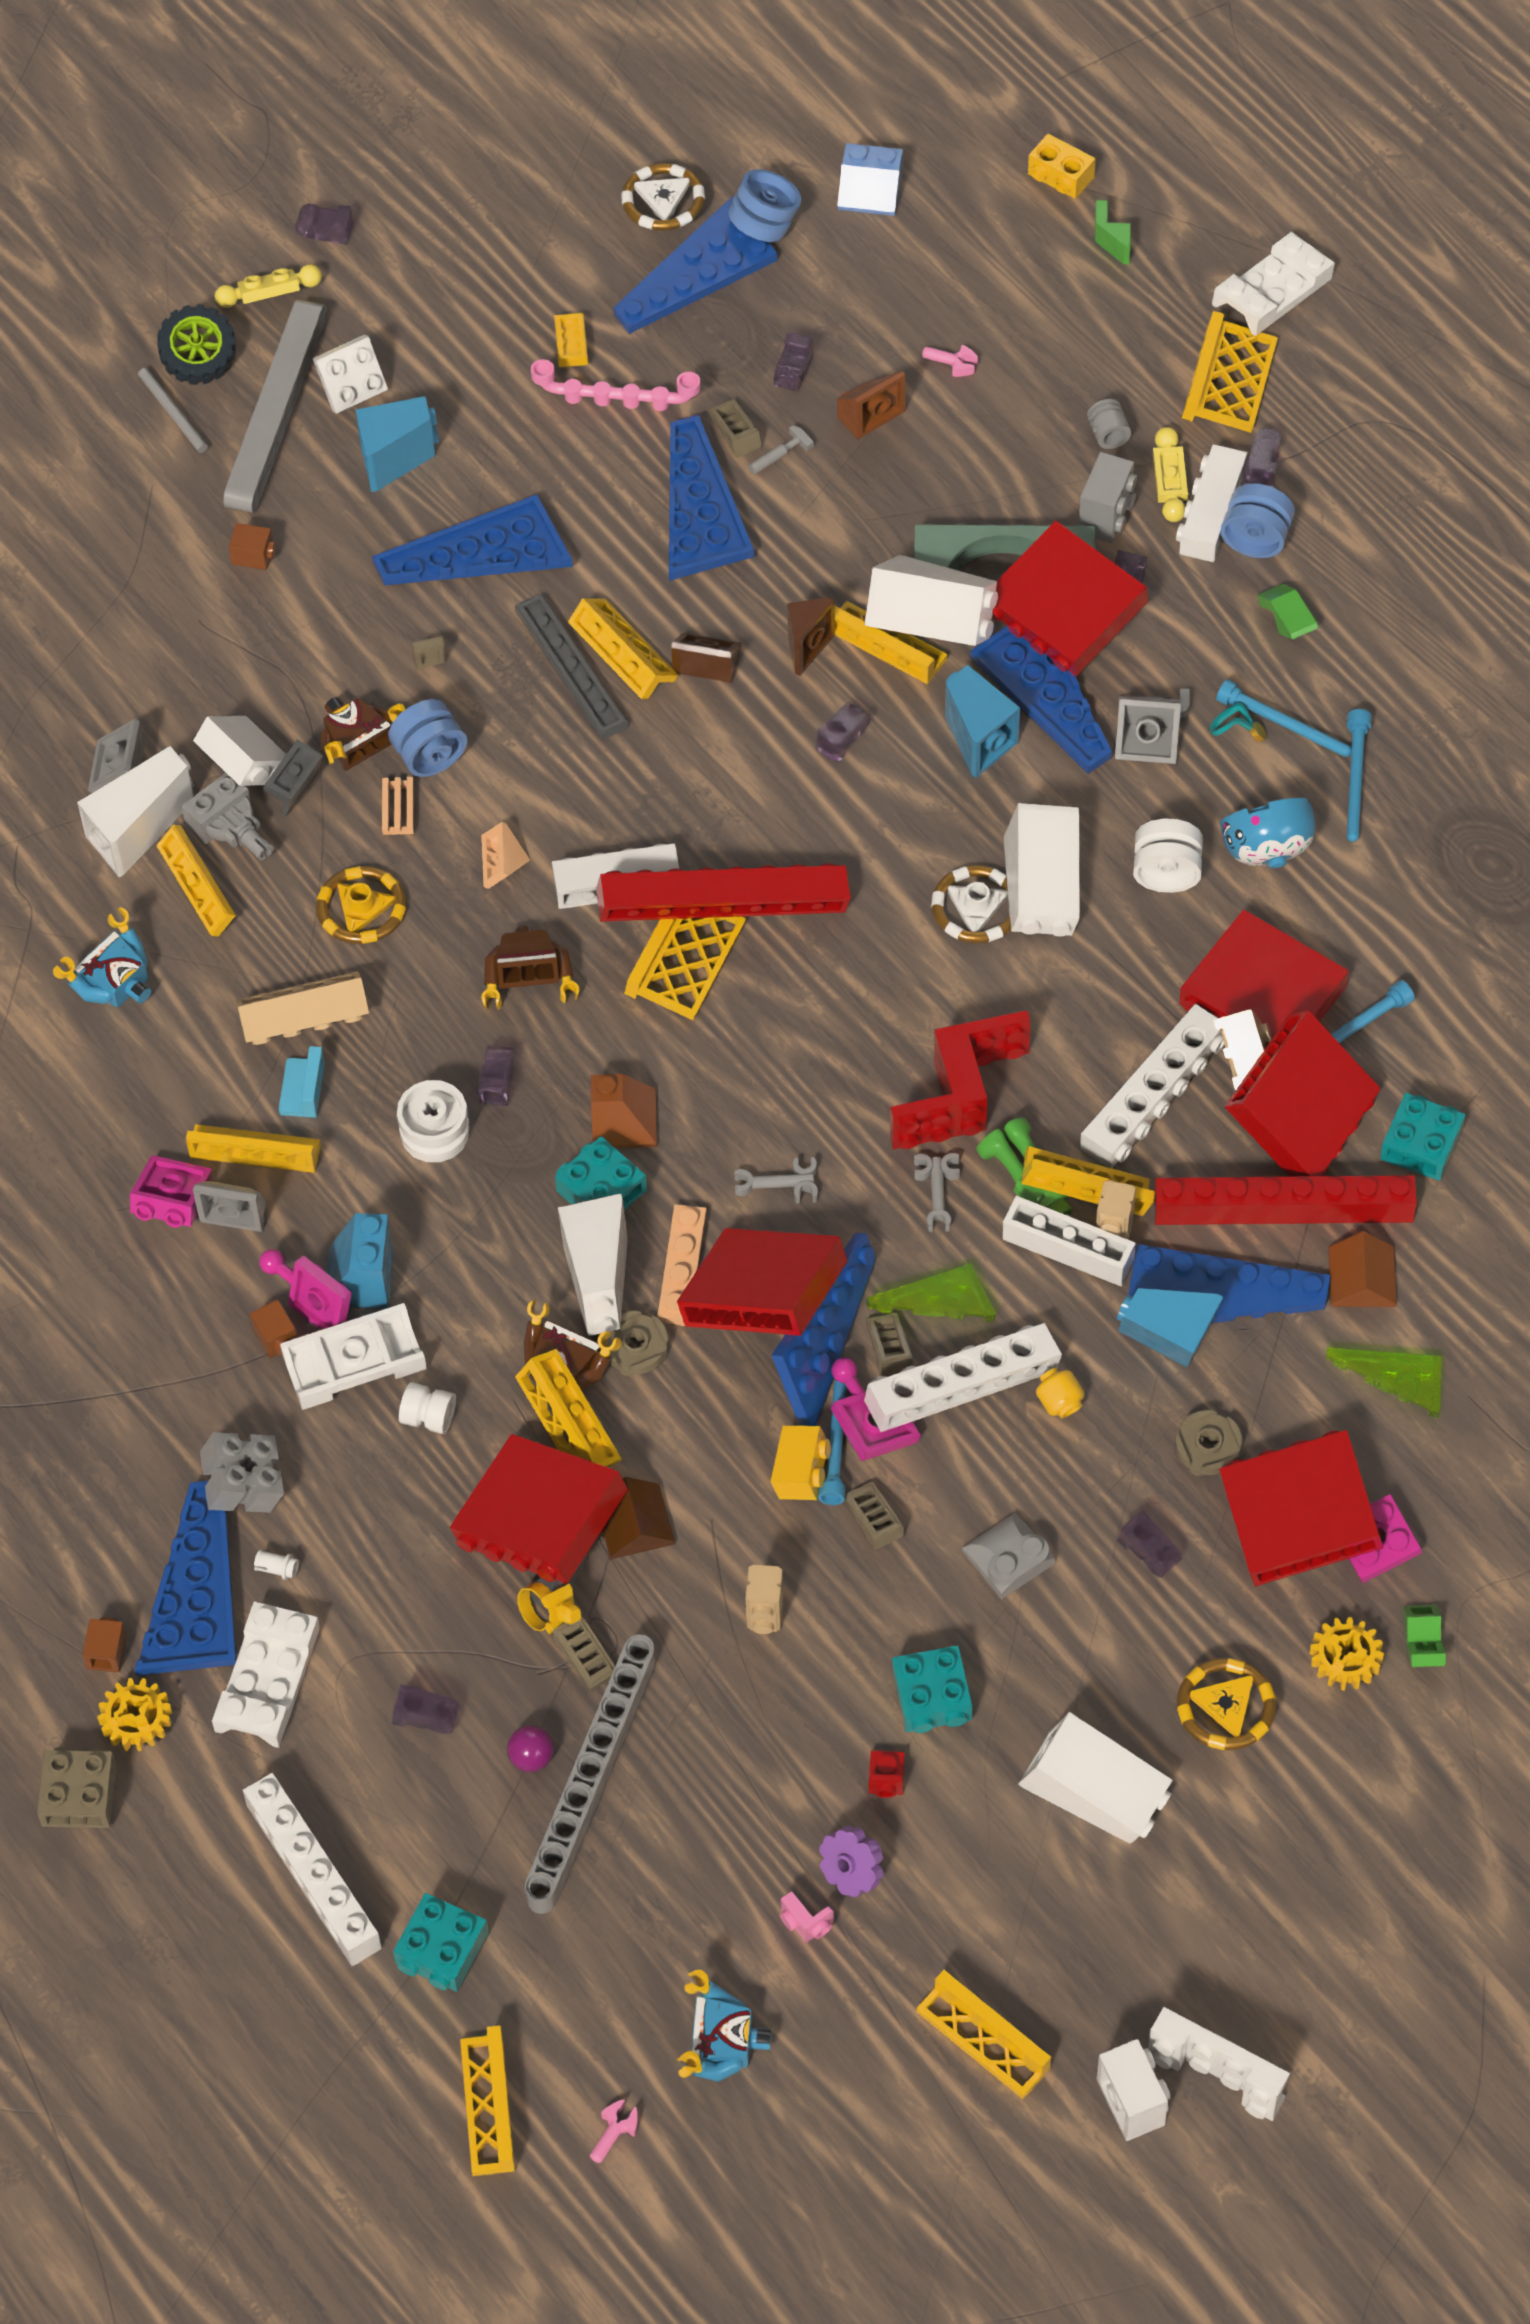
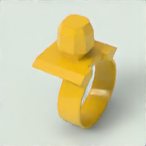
(559, 1605)

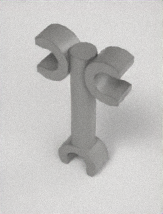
(937, 1169)
(801, 1180)

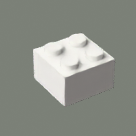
(1133, 2089)

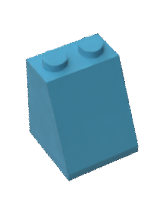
(396, 439)
(980, 719)
(364, 1260)
(1169, 1320)

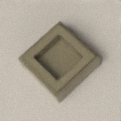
(429, 652)

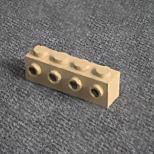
(302, 1007)

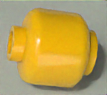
(1060, 1393)

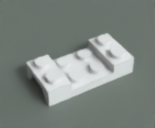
(1276, 282)
(352, 1355)
(267, 1673)
(1179, 2039)

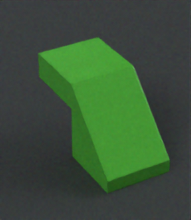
(1112, 236)
(1289, 611)
(1424, 1635)

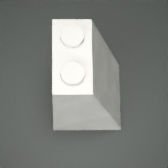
(931, 601)
(136, 808)
(1043, 869)
(596, 1255)
(1096, 1780)

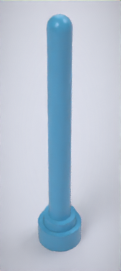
(1231, 694)
(1358, 724)
(1398, 996)
(833, 1489)

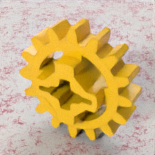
(1337, 1642)
(137, 1700)

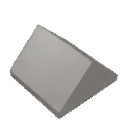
(1147, 730)
(116, 754)

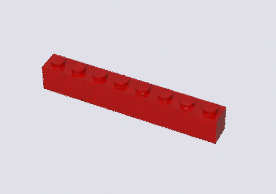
(722, 892)
(1285, 1200)

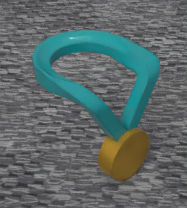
(1255, 728)

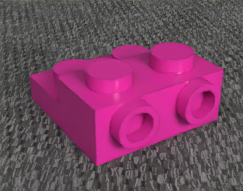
(166, 1191)

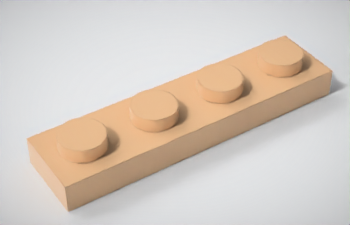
(681, 1259)

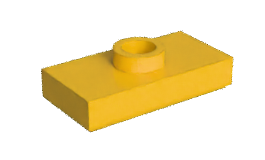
(571, 340)

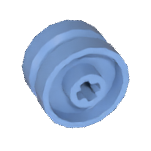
(764, 205)
(1257, 520)
(427, 738)

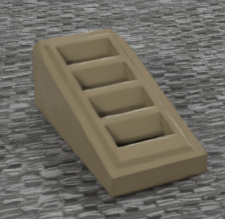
(737, 429)
(895, 1362)
(884, 1535)
(561, 1638)

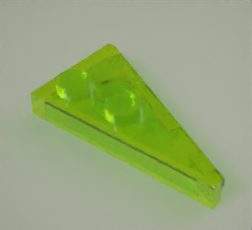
(944, 1294)
(1402, 1374)

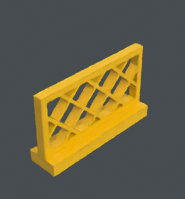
(1205, 373)
(658, 948)

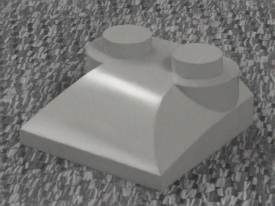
(230, 1205)
(1009, 1555)

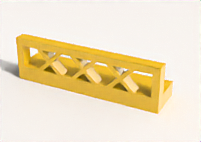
(888, 645)
(621, 646)
(253, 1148)
(1081, 1180)
(569, 1410)
(993, 2025)
(500, 2101)

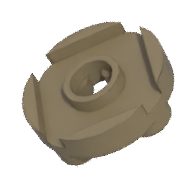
(652, 1350)
(1215, 1427)

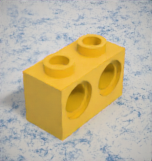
(1061, 166)

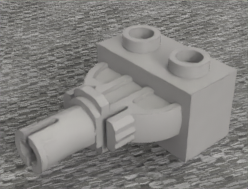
(225, 814)

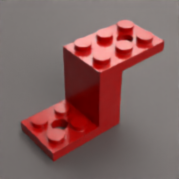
(964, 1099)

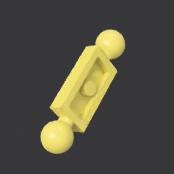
(262, 287)
(1170, 474)

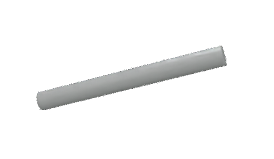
(173, 411)

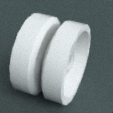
(1168, 855)
(433, 1121)

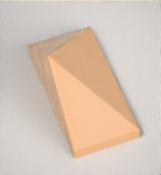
(500, 854)

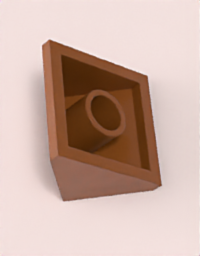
(1362, 1272)

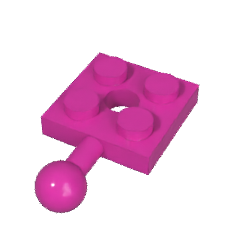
(312, 1290)
(854, 1415)
(1398, 1545)

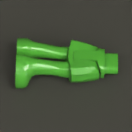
(997, 1146)

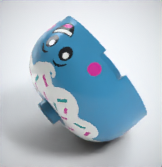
(1270, 832)

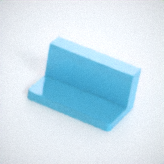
(302, 1084)

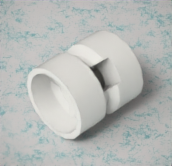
(422, 1407)

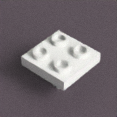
(350, 374)

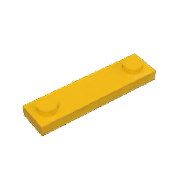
(196, 880)

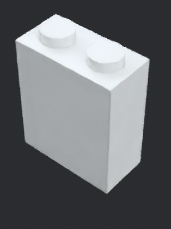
(239, 748)

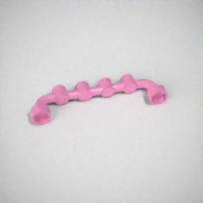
(687, 386)

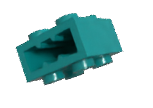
(1422, 1136)
(600, 1173)
(932, 1689)
(440, 1943)

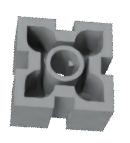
(241, 1472)

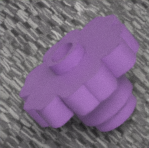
(851, 1861)

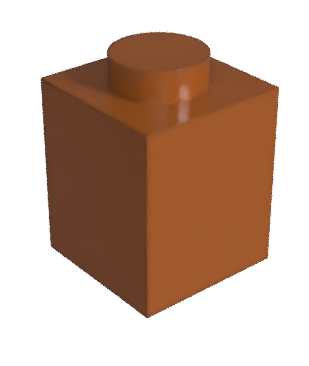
(251, 546)
(272, 1327)
(104, 1644)

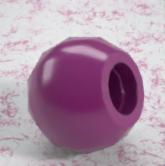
(530, 1748)

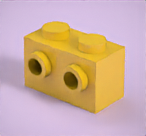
(800, 1462)

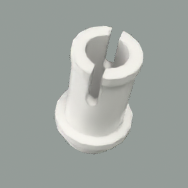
(276, 1564)

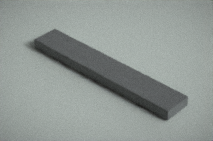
(571, 667)

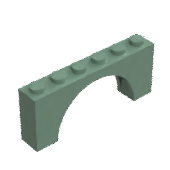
(960, 543)

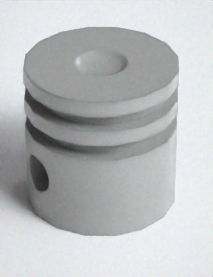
(1109, 423)

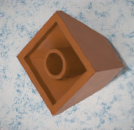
(872, 404)
(623, 1111)

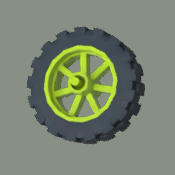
(195, 318)

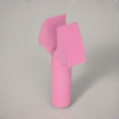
(954, 359)
(614, 2129)

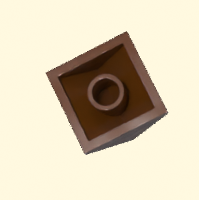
(809, 630)
(705, 657)
(638, 1521)

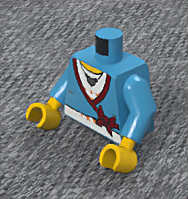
(112, 969)
(720, 2032)

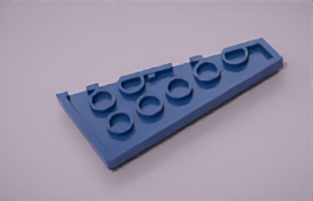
(699, 266)
(702, 512)
(495, 543)
(1045, 695)
(1244, 1285)
(808, 1359)
(194, 1600)

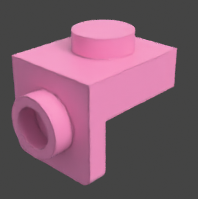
(797, 1917)

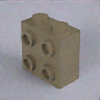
(76, 1788)

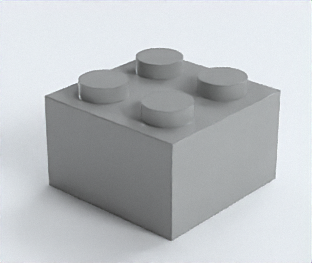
(1108, 496)

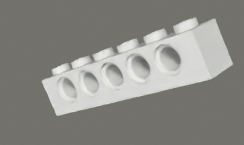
(1111, 1147)
(952, 1389)
(312, 1869)

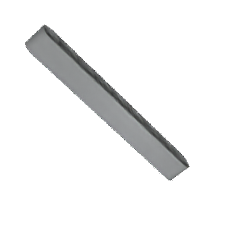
(275, 406)
(591, 1787)

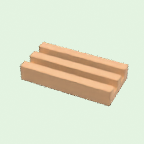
(397, 785)

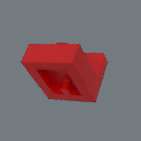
(886, 1773)

